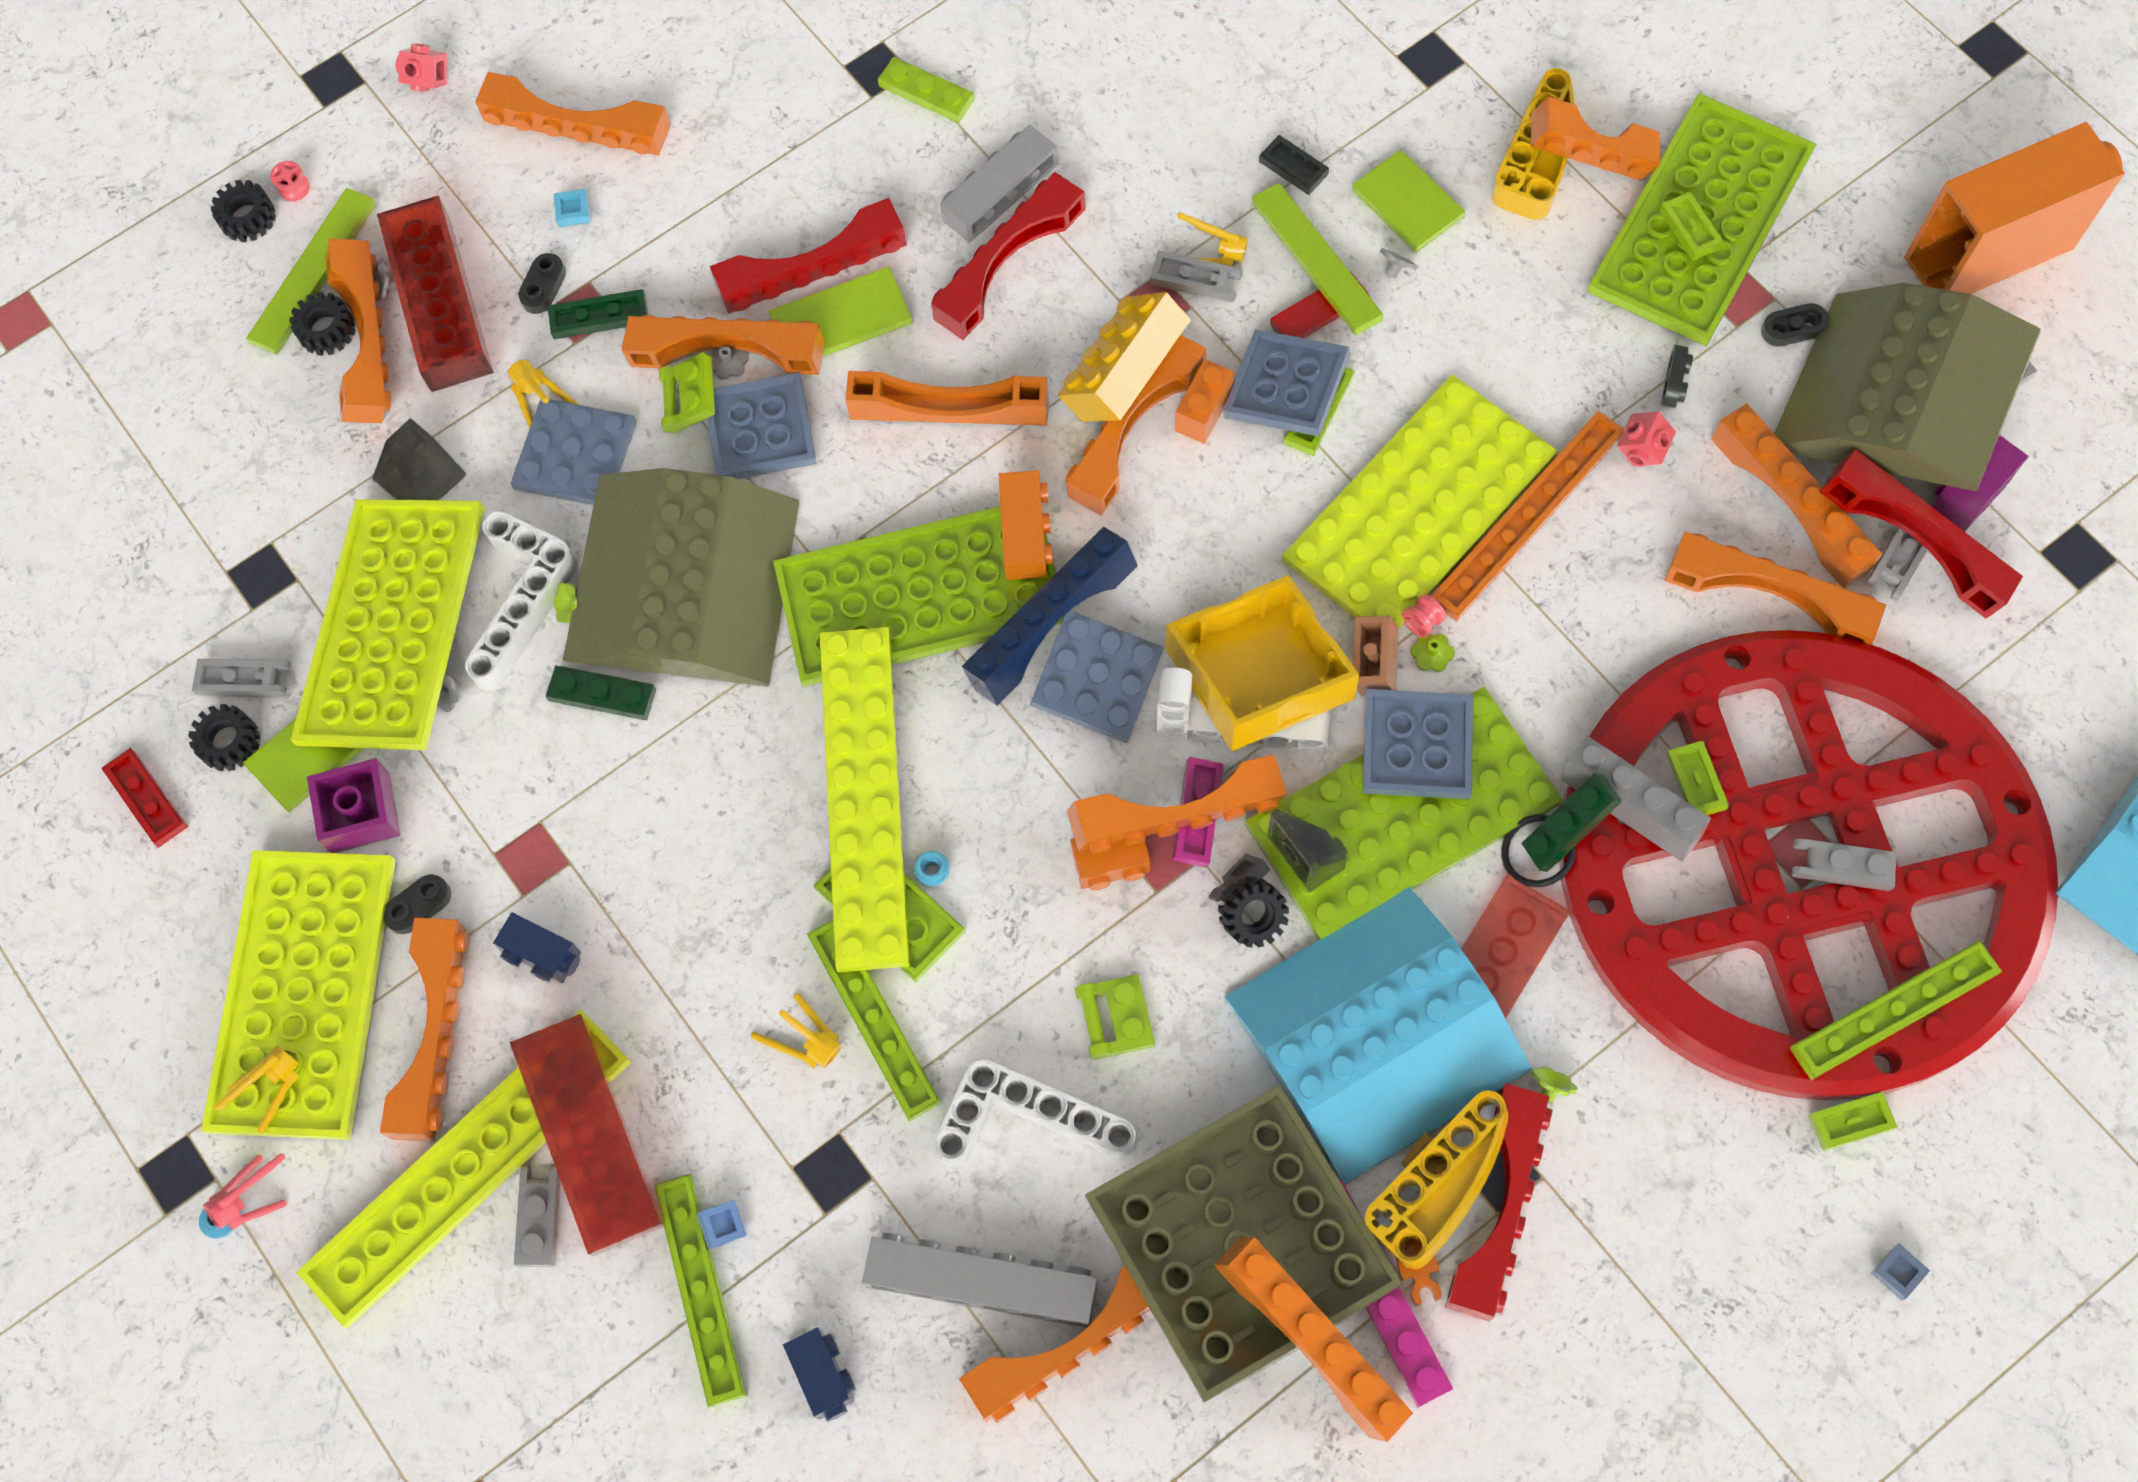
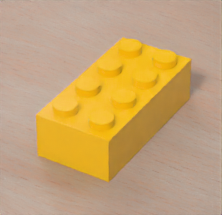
(1123, 357)

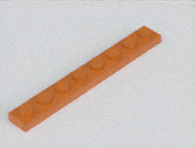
(1527, 515)

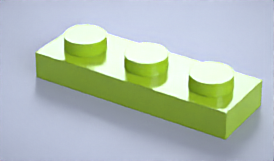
(926, 89)

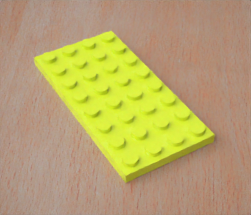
(1420, 504)
(389, 625)
(301, 983)

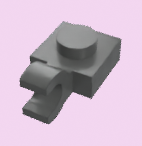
(1246, 867)

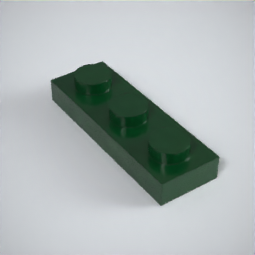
(595, 313)
(600, 692)
(1571, 822)

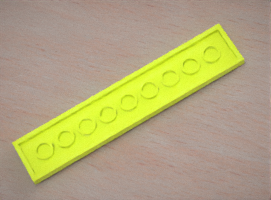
(863, 801)
(434, 1195)

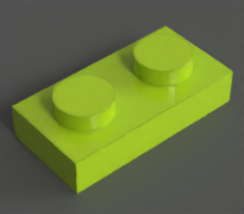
(1691, 226)
(1697, 778)
(1852, 1121)

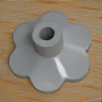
(1396, 262)
(384, 280)
(728, 362)
(449, 694)

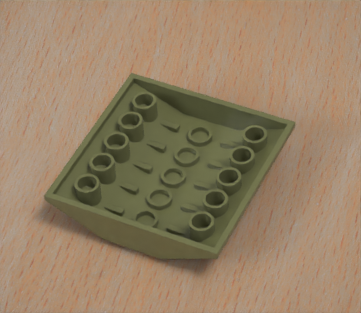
(1910, 382)
(682, 576)
(1232, 1180)

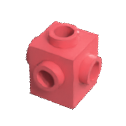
(421, 67)
(1646, 439)

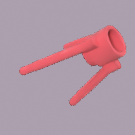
(226, 1205)

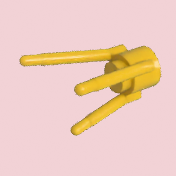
(1231, 245)
(528, 380)
(820, 1047)
(275, 1066)

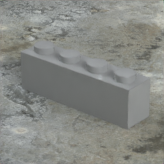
(999, 183)
(1644, 804)

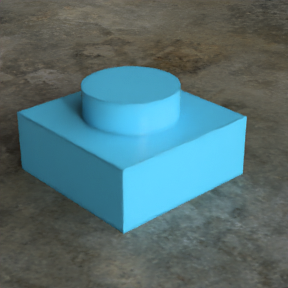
(571, 208)

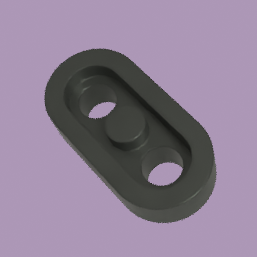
(544, 281)
(1792, 324)
(1674, 387)
(416, 903)

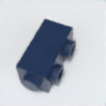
(538, 948)
(819, 1375)

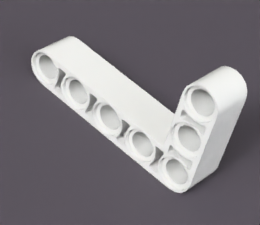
(521, 598)
(1184, 718)
(1029, 1108)

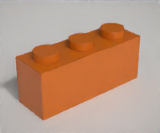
(1024, 525)

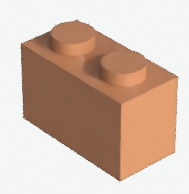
(1375, 653)

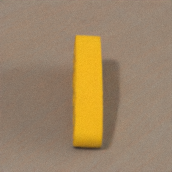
(1537, 172)
(1443, 1196)

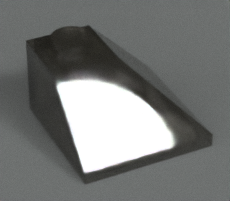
(416, 466)
(1307, 849)

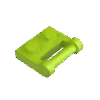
(696, 392)
(1127, 1015)

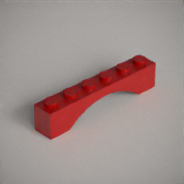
(1046, 212)
(752, 280)
(1975, 572)
(1480, 1278)

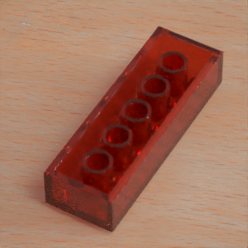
(434, 294)
(586, 1135)

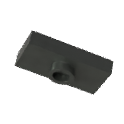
(1294, 164)

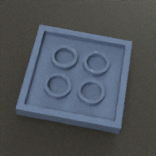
(1287, 382)
(761, 427)
(571, 449)
(1097, 676)
(1418, 744)

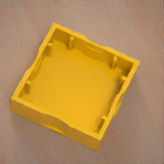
(1261, 662)

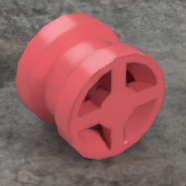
(289, 181)
(1423, 615)

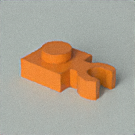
(1420, 1276)

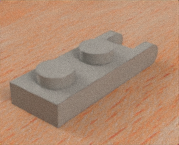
(1194, 276)
(1898, 562)
(238, 677)
(1846, 864)
(537, 1219)

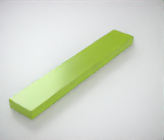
(1317, 259)
(309, 271)
(1895, 1010)
(878, 1029)
(700, 1292)

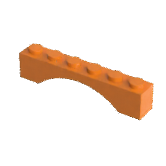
(630, 126)
(660, 341)
(362, 386)
(888, 398)
(1097, 475)
(1836, 538)
(1709, 565)
(1110, 820)
(414, 1103)
(1288, 1307)
(1004, 1381)

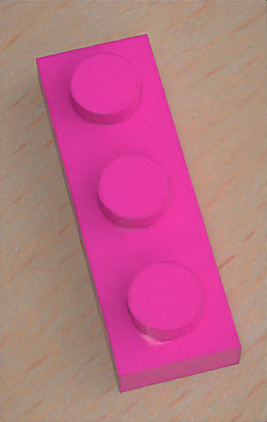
(1199, 780)

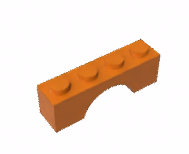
(1563, 132)

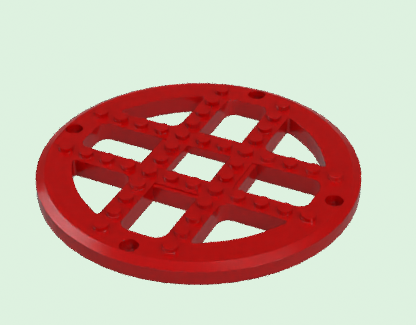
(1775, 924)

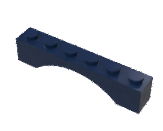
(1004, 658)

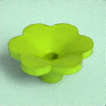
(565, 602)
(1431, 657)
(1553, 1082)

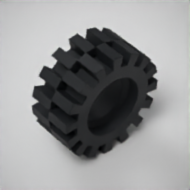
(237, 197)
(313, 311)
(214, 722)
(1269, 922)

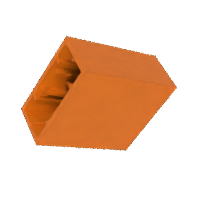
(2015, 211)

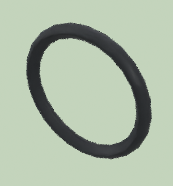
(1529, 882)

